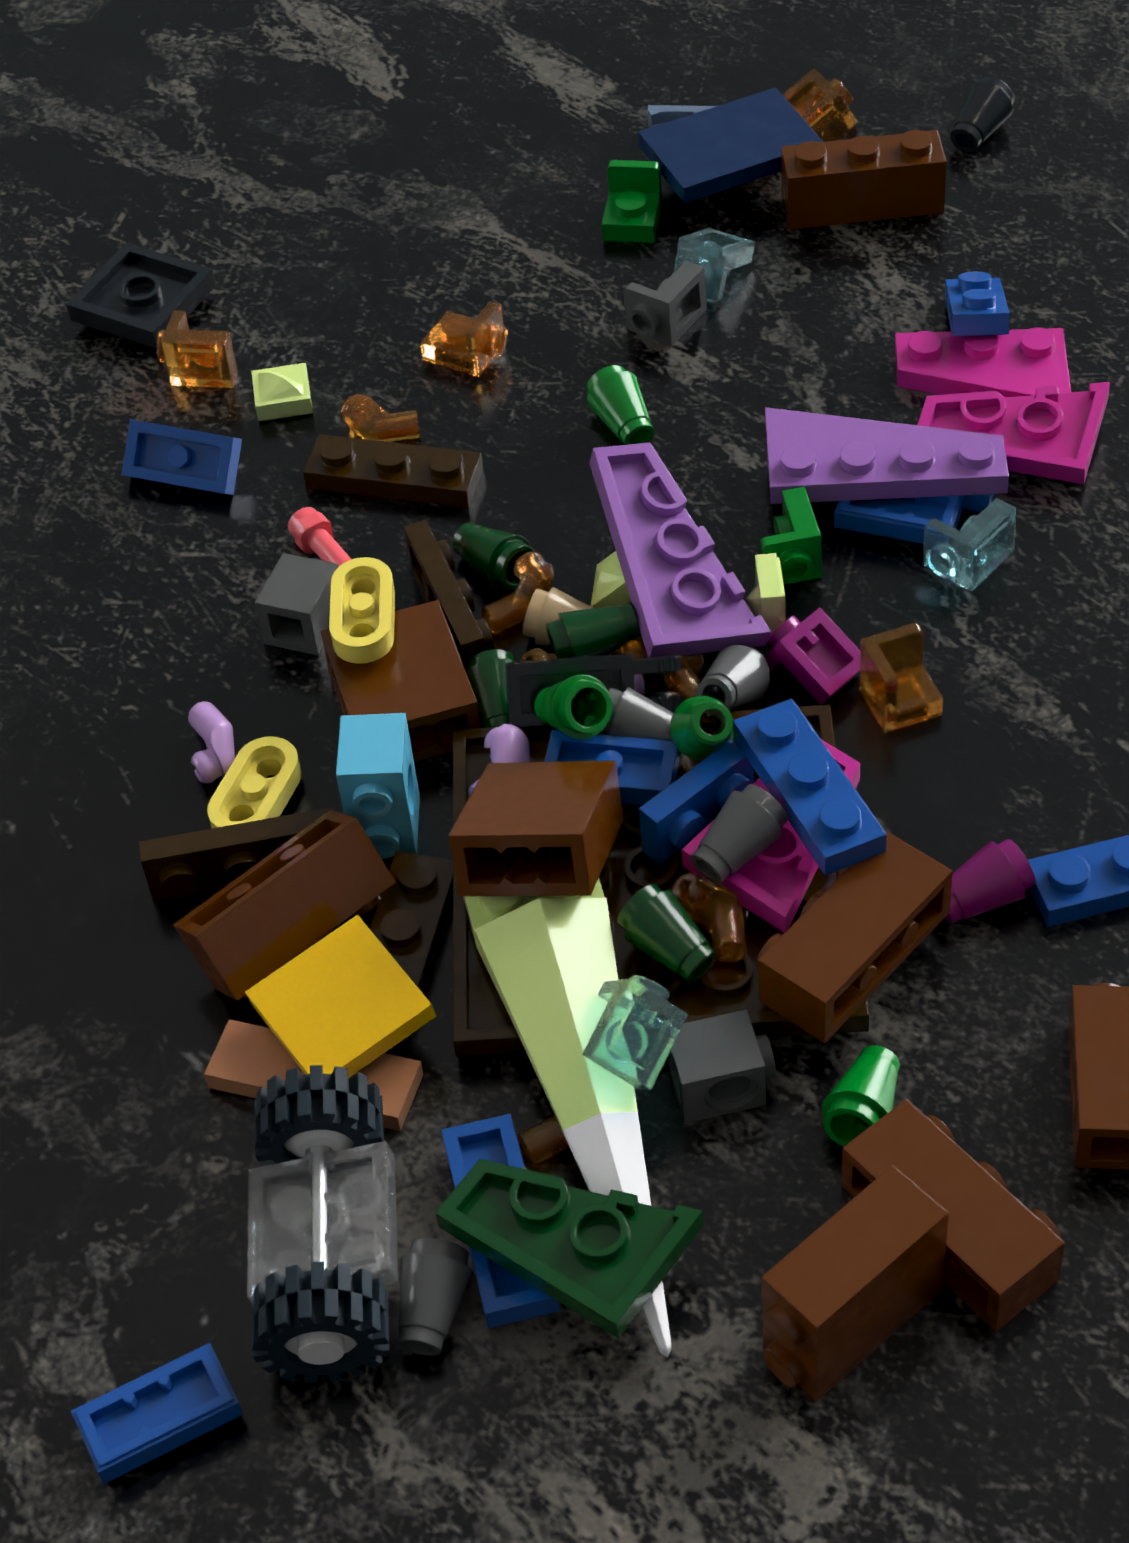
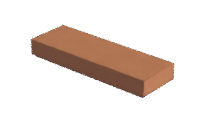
(253, 1054)

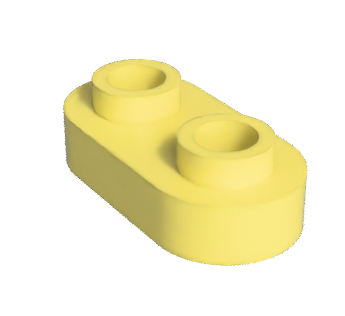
(362, 610)
(246, 793)

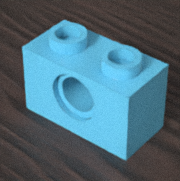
(379, 780)

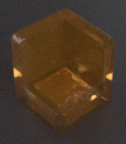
(896, 680)

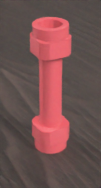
(315, 535)

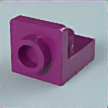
(815, 654)

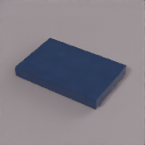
(725, 144)

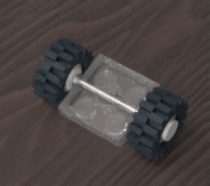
(321, 1226)

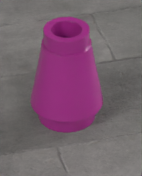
(989, 881)

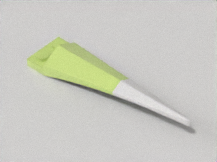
(548, 969)

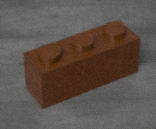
(863, 179)
(285, 903)
(853, 937)
(995, 1246)

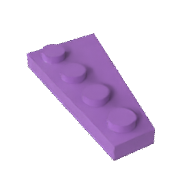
(878, 459)
(667, 561)

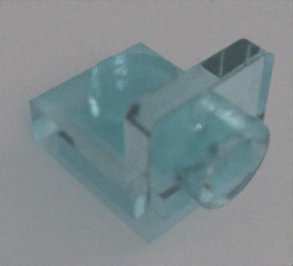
(717, 254)
(973, 551)
(635, 1030)

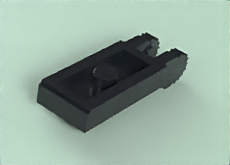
(617, 671)

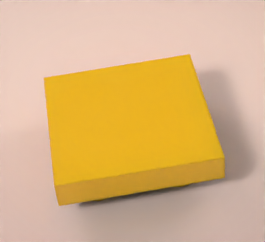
(341, 1001)

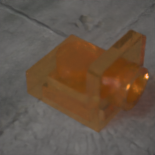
(821, 101)
(465, 341)
(196, 355)

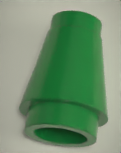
(619, 403)
(575, 706)
(686, 727)
(861, 1095)

